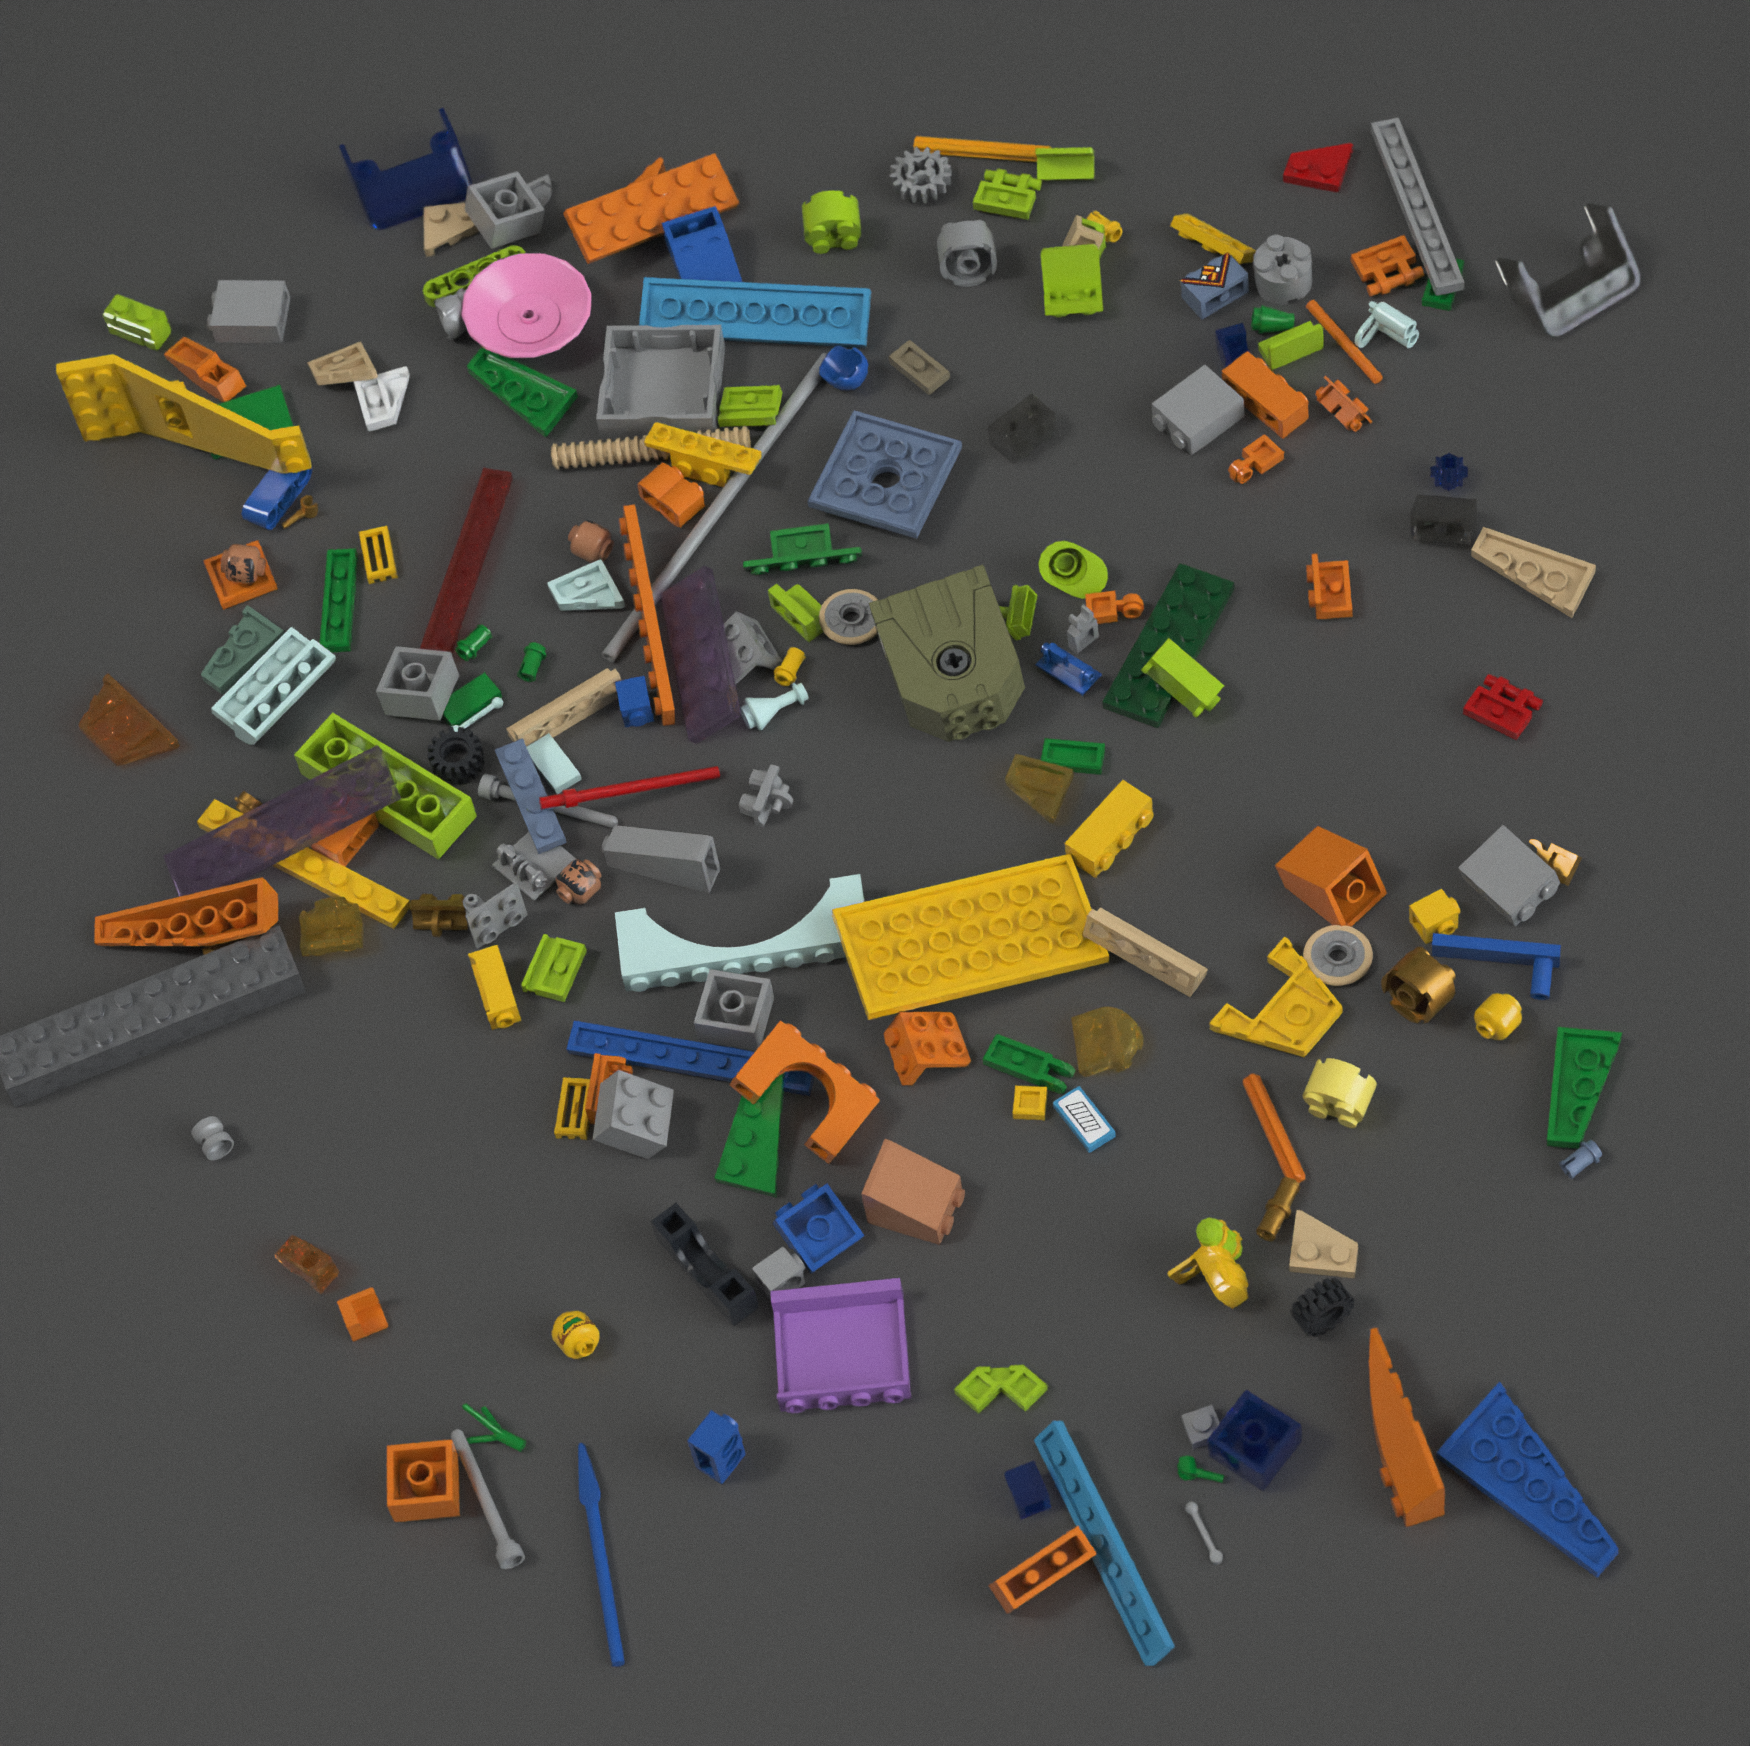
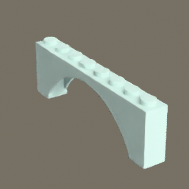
(659, 958)

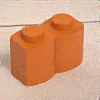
(671, 494)

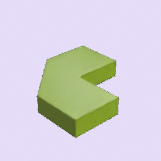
(987, 1383)

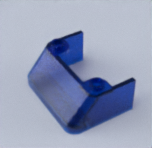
(407, 188)

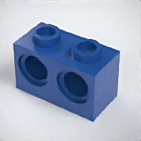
(717, 1446)

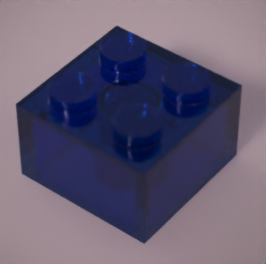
(1254, 1440)

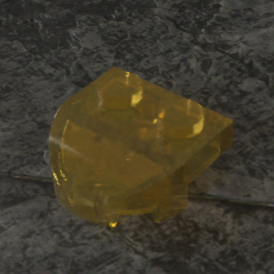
(331, 927)
(1105, 1040)

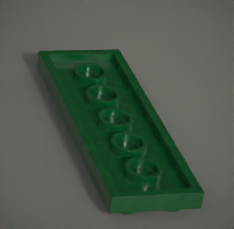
(1186, 616)

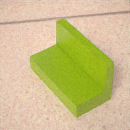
(1065, 163)
(1292, 345)
(797, 609)

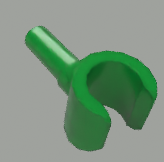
(1188, 1471)

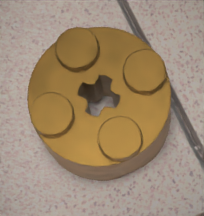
(1419, 985)

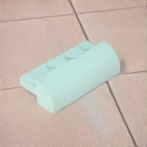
(272, 685)

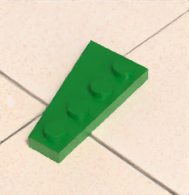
(525, 391)
(1579, 1075)
(753, 1143)

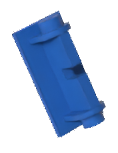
(1067, 668)

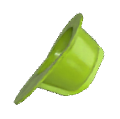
(1073, 569)

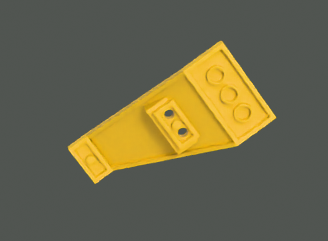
(122, 399)

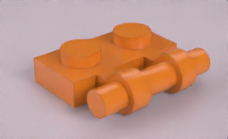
(1383, 259)

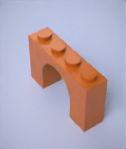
(787, 1051)

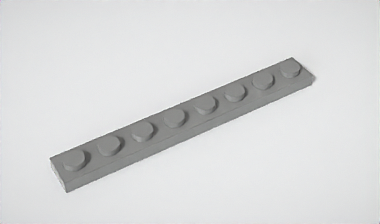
(1417, 206)

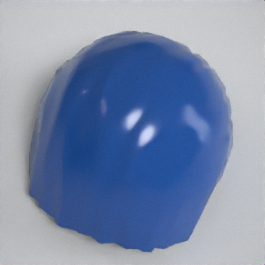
(844, 368)

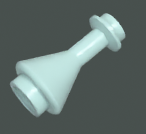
(759, 711)

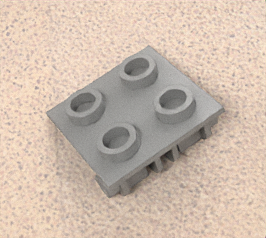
(528, 868)
(495, 915)

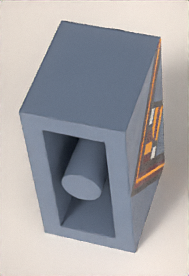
(1214, 285)

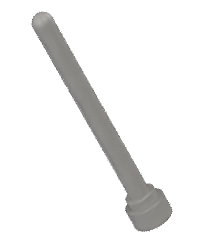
(492, 788)
(508, 1552)

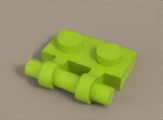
(1005, 199)

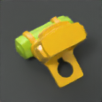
(1216, 1261)

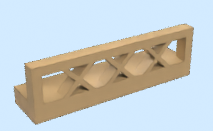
(567, 708)
(1144, 951)

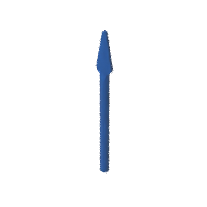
(589, 1496)

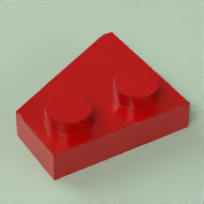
(1319, 167)

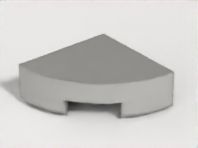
(541, 189)

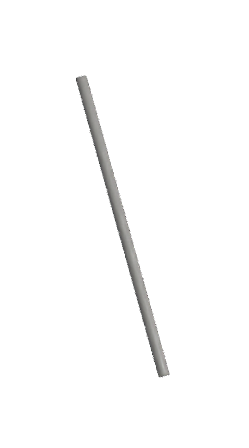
(715, 510)

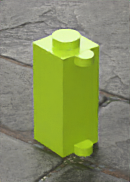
(1184, 678)

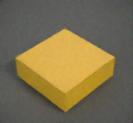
(1030, 1102)

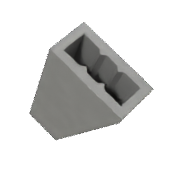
(664, 856)

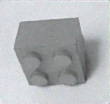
(504, 209)
(417, 683)
(734, 1010)
(633, 1114)

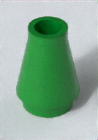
(1271, 320)

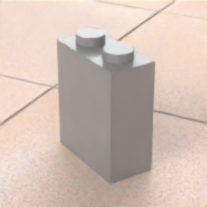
(249, 311)
(1197, 410)
(1509, 876)

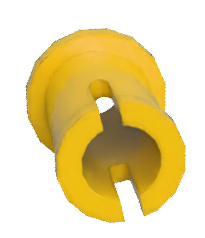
(1112, 228)
(786, 672)

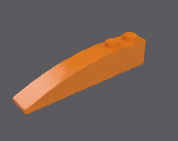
(194, 919)
(1401, 1443)

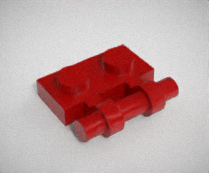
(1498, 712)

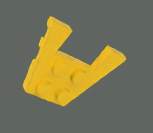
(1293, 1017)

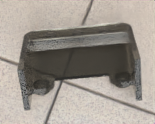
(1600, 282)

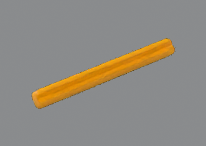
(978, 149)

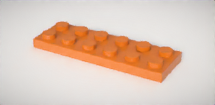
(637, 211)

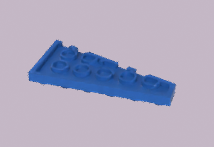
(1518, 1472)

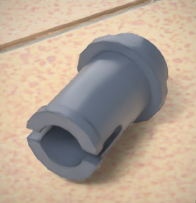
(1581, 1158)

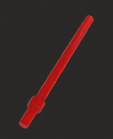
(571, 797)

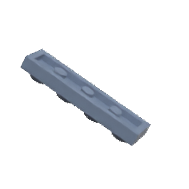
(526, 790)

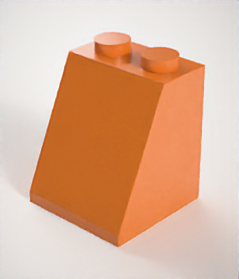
(1332, 877)

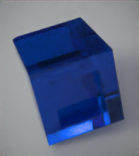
(1231, 343)
(1027, 1490)

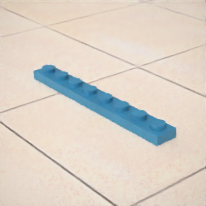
(1112, 1556)

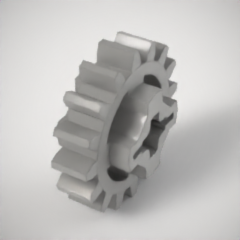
(920, 175)

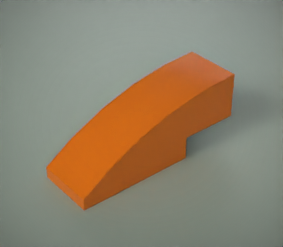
(206, 369)

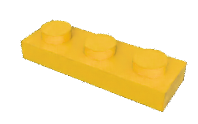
(1211, 238)

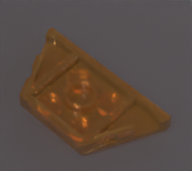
(124, 726)

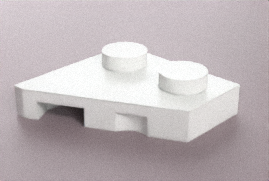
(382, 397)

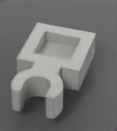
(1082, 630)

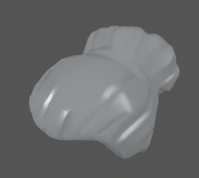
(450, 313)

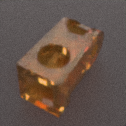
(307, 1262)

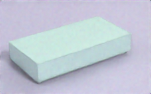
(553, 764)

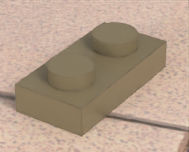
(919, 367)

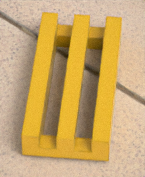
(381, 572)
(572, 1131)

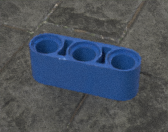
(274, 497)

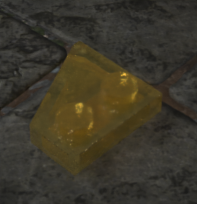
(1039, 784)

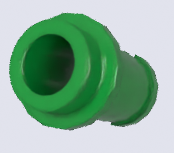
(468, 648)
(533, 656)

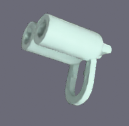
(1390, 322)

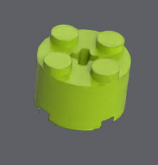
(831, 221)

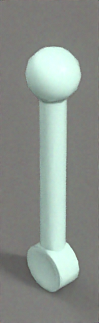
(496, 704)

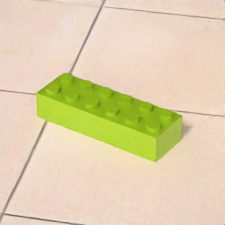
(429, 809)

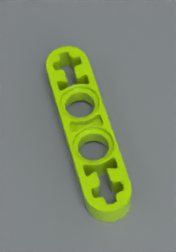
(467, 271)

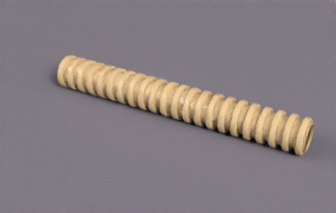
(628, 449)

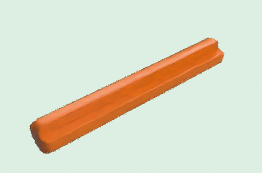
(1273, 1127)

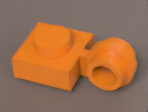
(1260, 454)
(1106, 606)

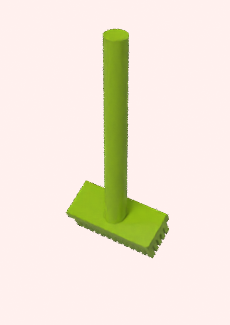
(1020, 611)

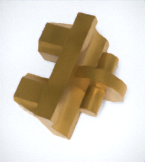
(439, 914)

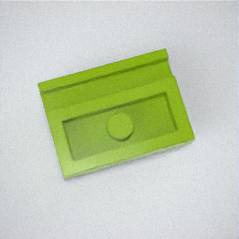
(749, 406)
(554, 968)

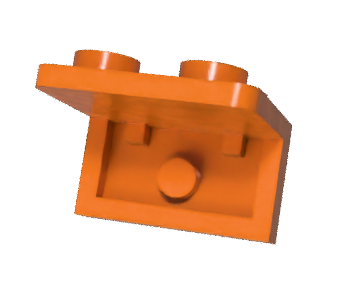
(924, 1041)

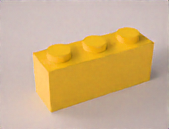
(1109, 828)

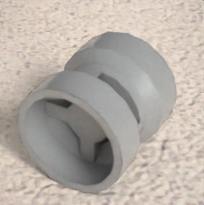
(212, 1138)

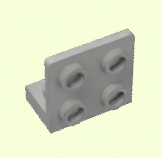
(748, 646)

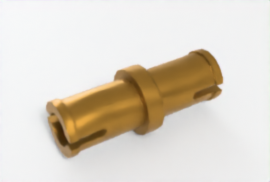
(1278, 1209)

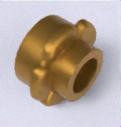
(246, 802)

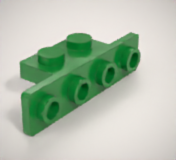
(802, 546)

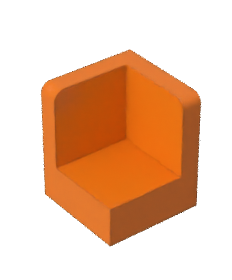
(362, 1314)

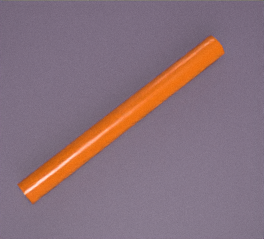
(1345, 343)

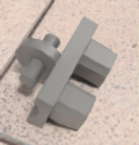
(771, 796)

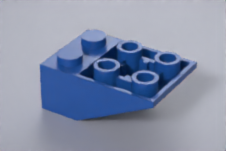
(701, 247)

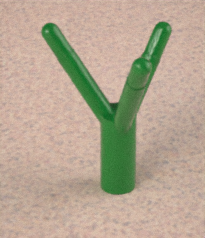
(499, 1433)

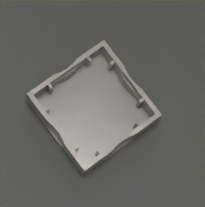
(660, 378)

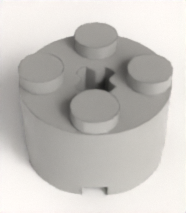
(966, 252)
(1282, 269)

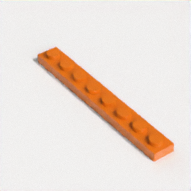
(648, 624)

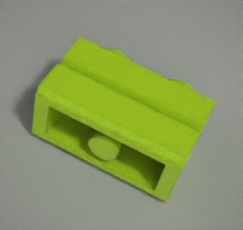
(137, 322)

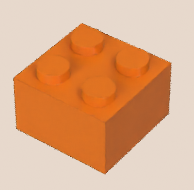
(423, 1480)

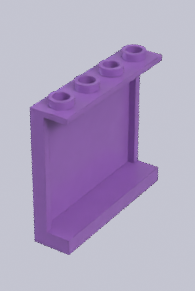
(841, 1345)

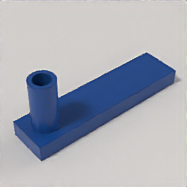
(1538, 955)

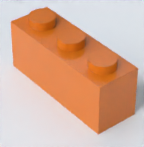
(1267, 394)
(1042, 1569)

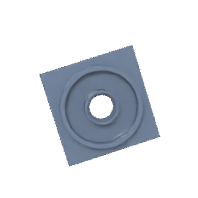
(878, 447)

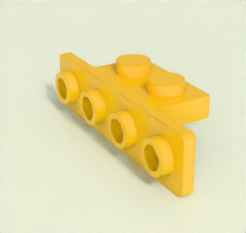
(701, 455)

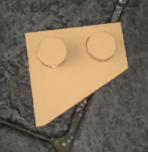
(444, 225)
(343, 366)

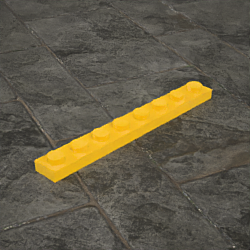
(325, 874)

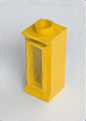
(494, 987)

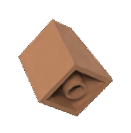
(911, 1194)

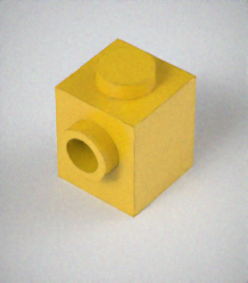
(1434, 915)

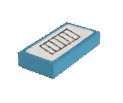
(1084, 1119)

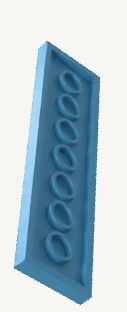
(761, 310)

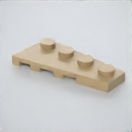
(1541, 571)

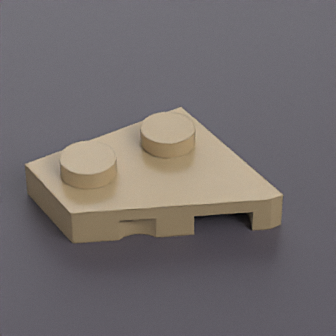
(1321, 1249)

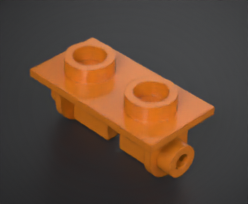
(1351, 412)

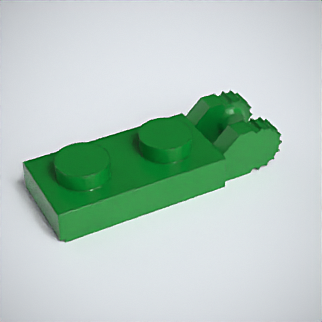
(1027, 1063)

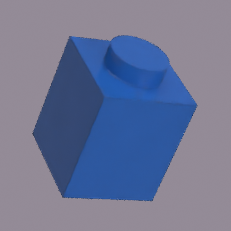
(634, 701)

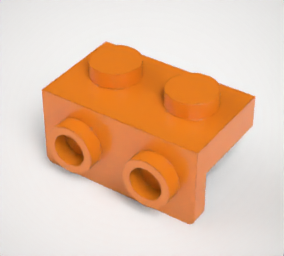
(1331, 588)

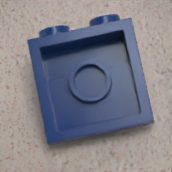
(817, 1227)

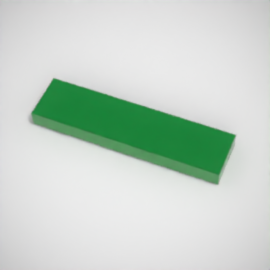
(339, 599)

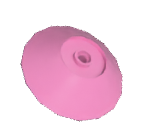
(524, 288)

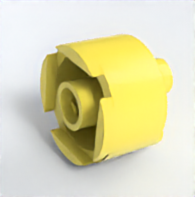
(1339, 1092)

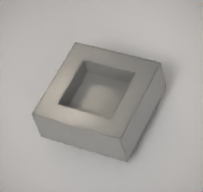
(1200, 1425)

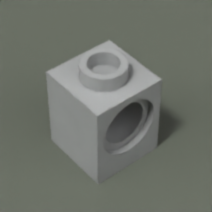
(779, 1272)

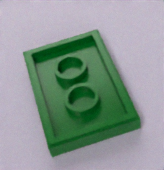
(262, 407)

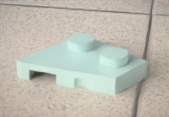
(586, 589)

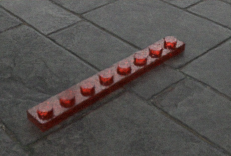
(467, 560)

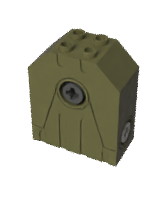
(950, 655)

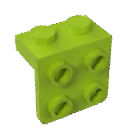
(1071, 280)

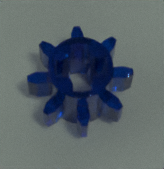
(1449, 471)

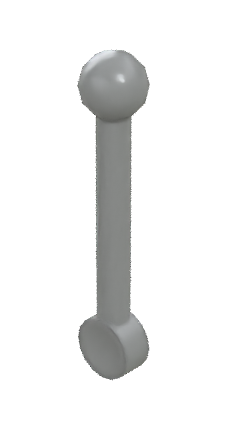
(1215, 1556)

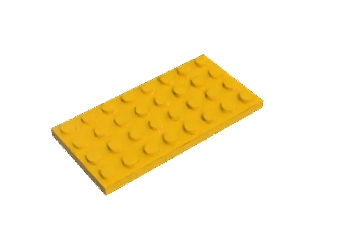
(968, 936)

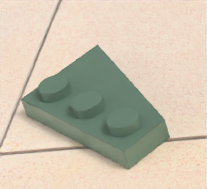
(242, 650)

